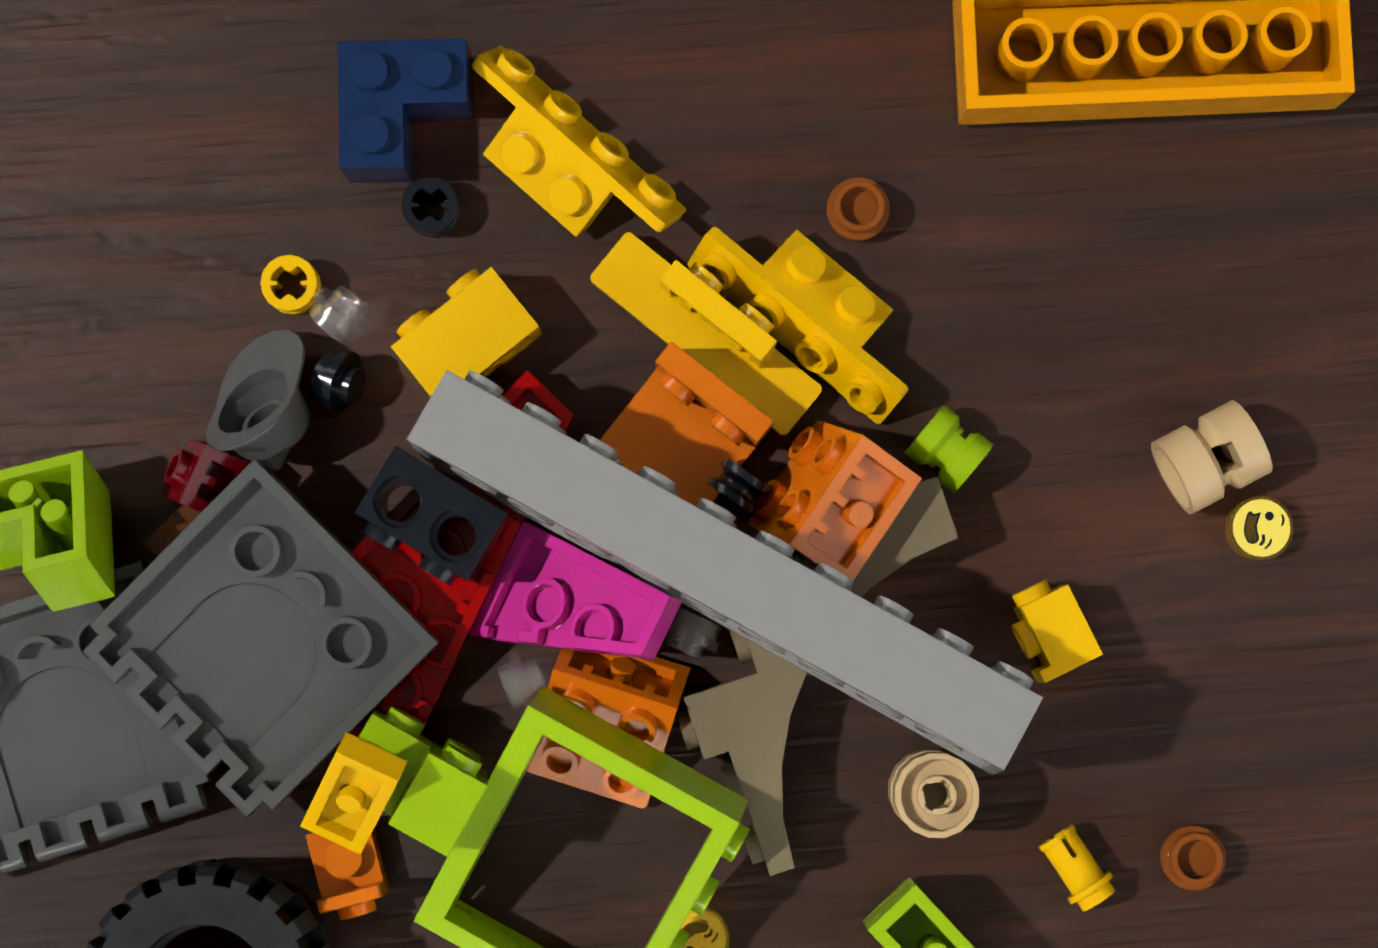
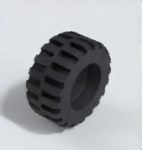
(218, 895)

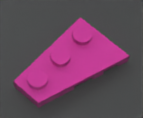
(572, 601)

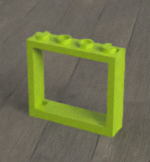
(622, 756)

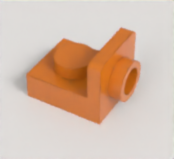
(346, 878)

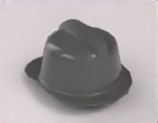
(261, 402)

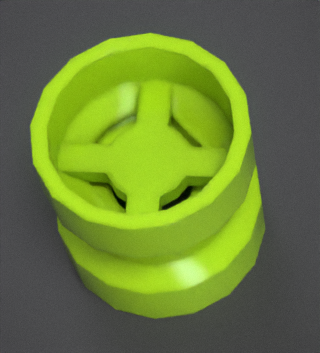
(946, 447)

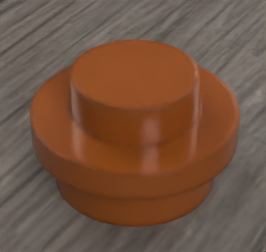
(857, 209)
(1192, 857)

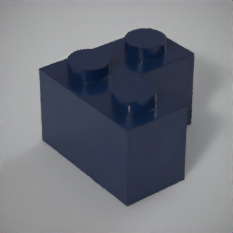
(385, 89)

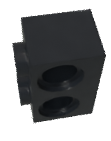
(440, 503)

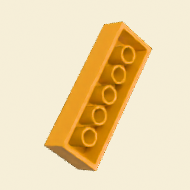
(1148, 58)

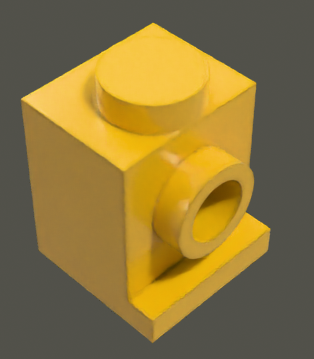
(1053, 630)

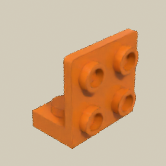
(686, 426)
(835, 497)
(624, 691)

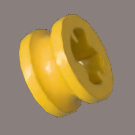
(293, 266)

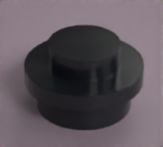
(338, 380)

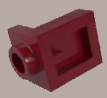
(200, 474)

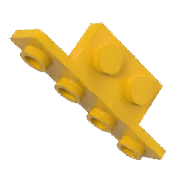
(562, 156)
(690, 312)
(815, 314)

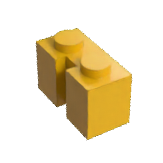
(471, 331)

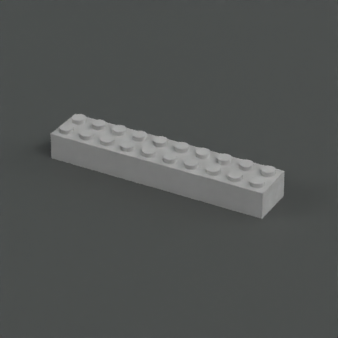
(725, 573)

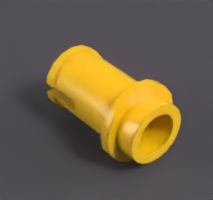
(1078, 869)

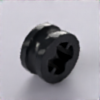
(433, 188)
(739, 486)

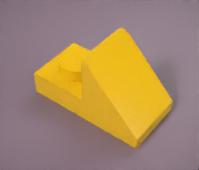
(353, 793)

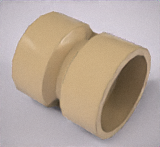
(1191, 467)
(933, 793)

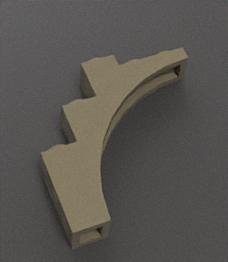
(754, 711)

